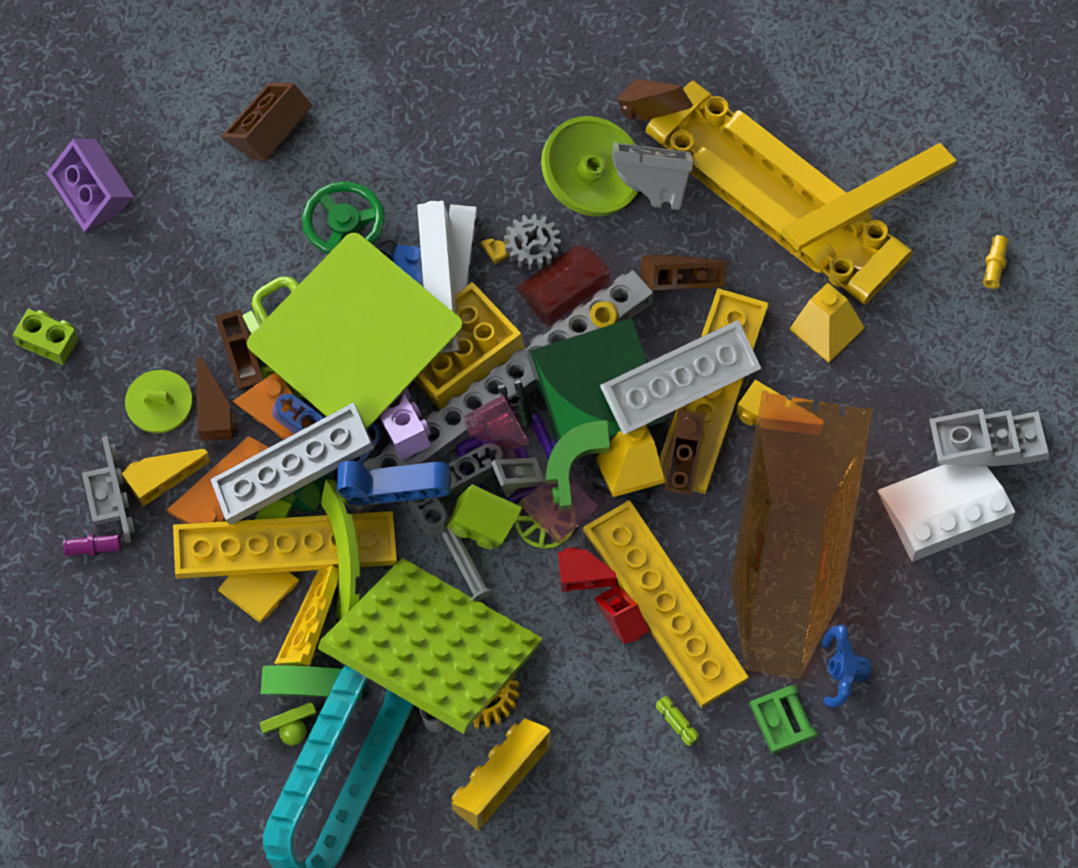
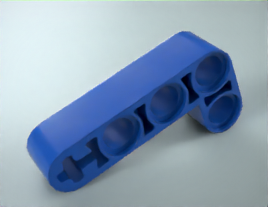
(308, 413)
(392, 483)

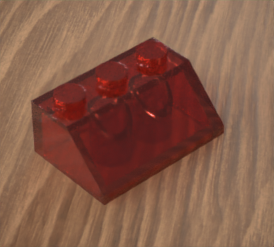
(564, 283)

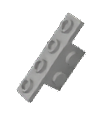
(104, 494)

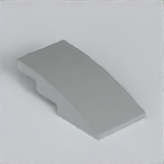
(989, 439)

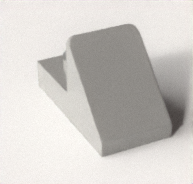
(518, 474)

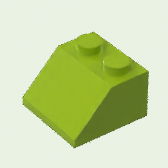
(482, 517)

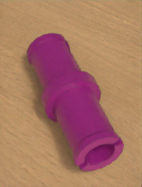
(92, 545)

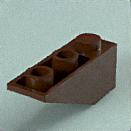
(685, 451)

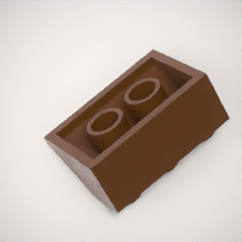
(268, 120)

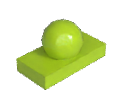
(290, 727)

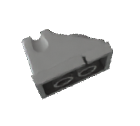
(654, 171)

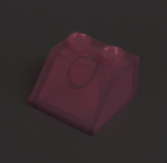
(496, 425)

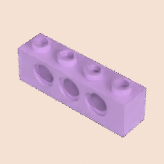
(404, 427)

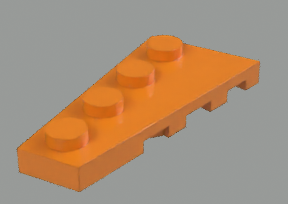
(200, 501)

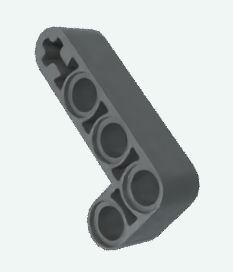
(458, 484)

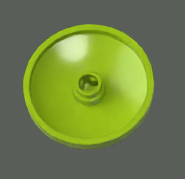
(581, 166)

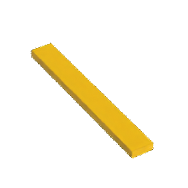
(868, 197)

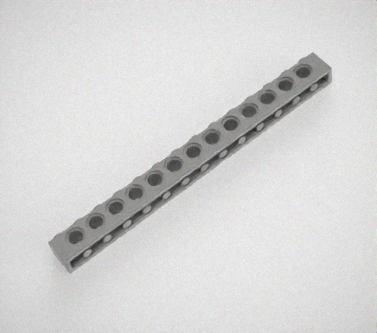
(625, 286)

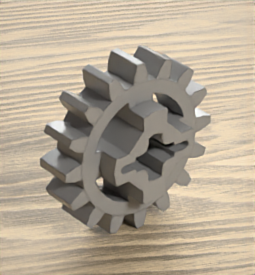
(537, 250)

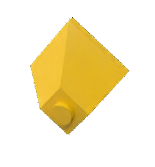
(827, 323)
(631, 462)

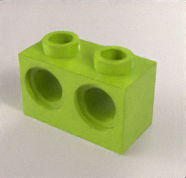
(42, 341)

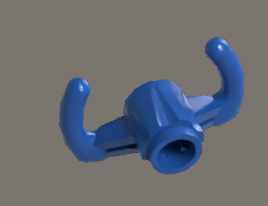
(844, 665)

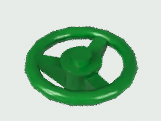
(343, 217)

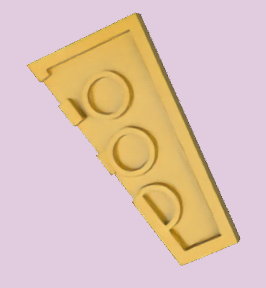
(307, 626)

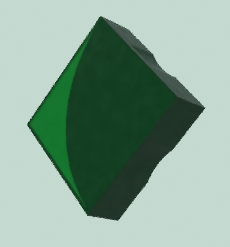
(573, 370)

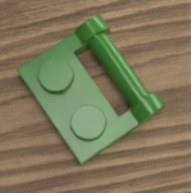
(775, 723)

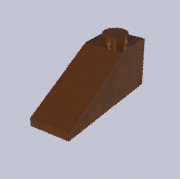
(652, 99)
(681, 272)
(213, 409)

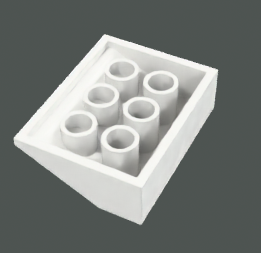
(946, 507)

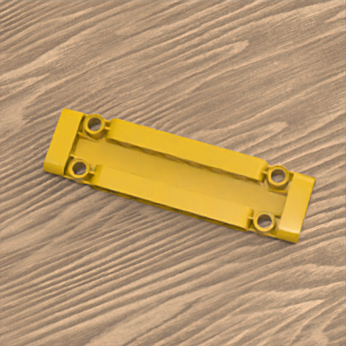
(777, 188)

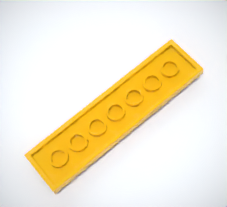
(718, 405)
(277, 545)
(666, 604)

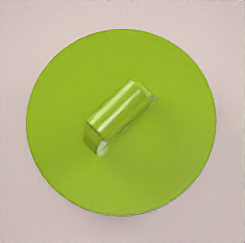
(158, 401)

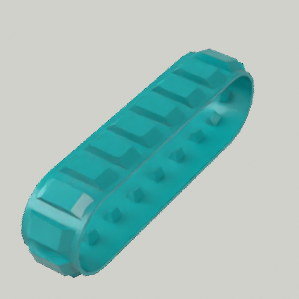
(311, 764)

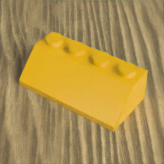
(501, 773)

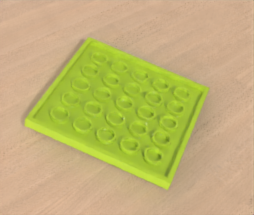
(431, 644)

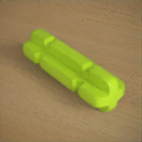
(677, 721)

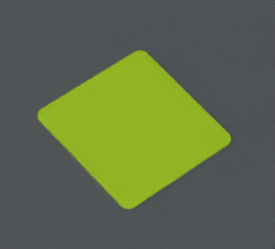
(354, 331)

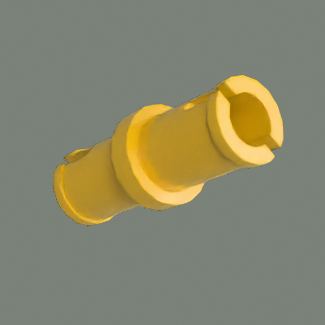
(995, 262)

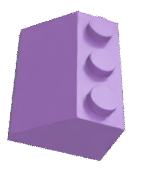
(89, 183)

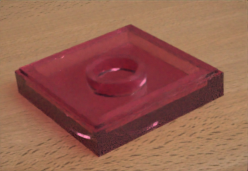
(547, 514)

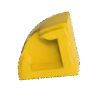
(495, 250)

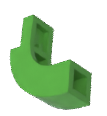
(578, 442)
(299, 681)

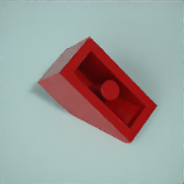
(583, 571)
(622, 614)

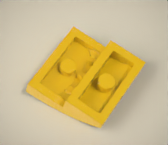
(258, 592)

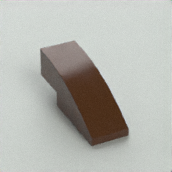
(241, 359)

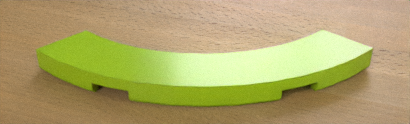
(346, 545)

